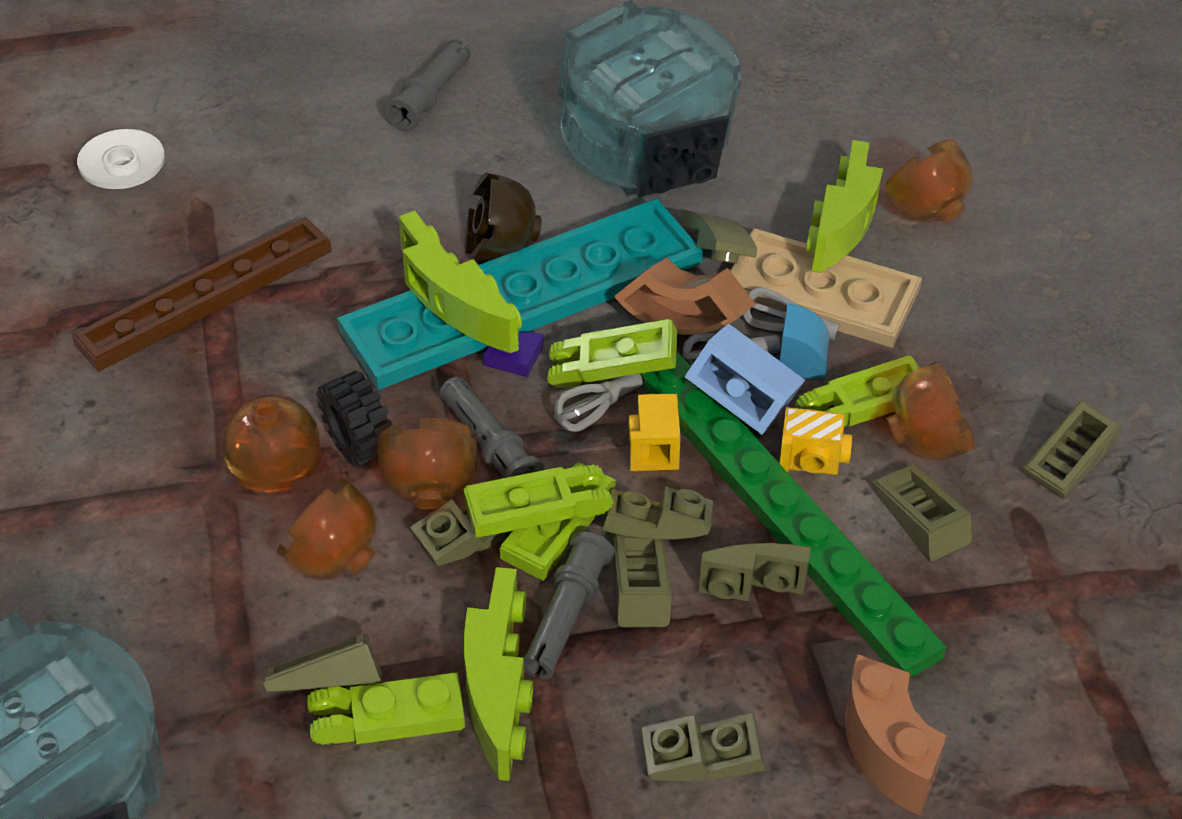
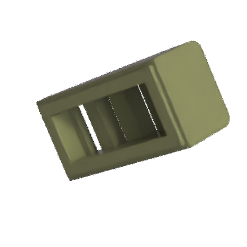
(1082, 418)
(935, 536)
(641, 583)
(338, 664)

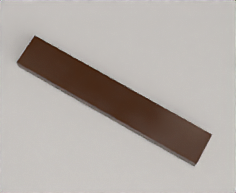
(201, 294)

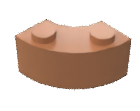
(691, 301)
(889, 736)

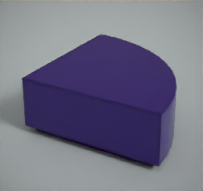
(520, 361)

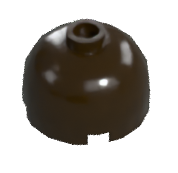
(502, 219)

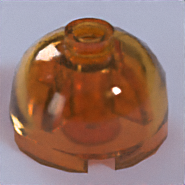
(932, 186)
(929, 415)
(271, 443)
(429, 461)
(332, 535)

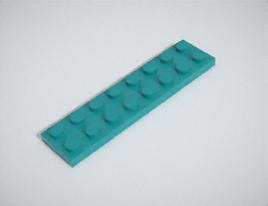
(542, 281)

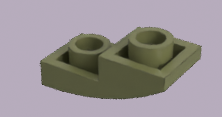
(721, 235)
(677, 516)
(450, 536)
(735, 569)
(694, 752)

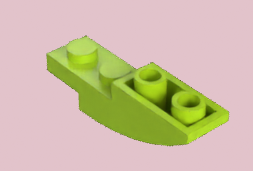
(846, 210)
(454, 290)
(496, 674)

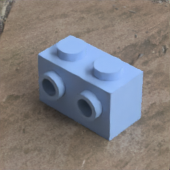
(744, 378)

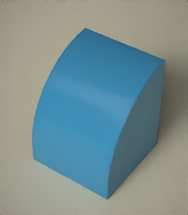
(805, 343)

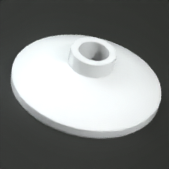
(121, 159)

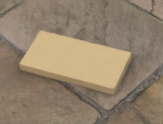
(857, 294)

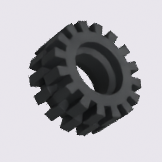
(353, 416)

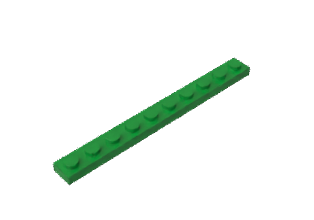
(796, 519)

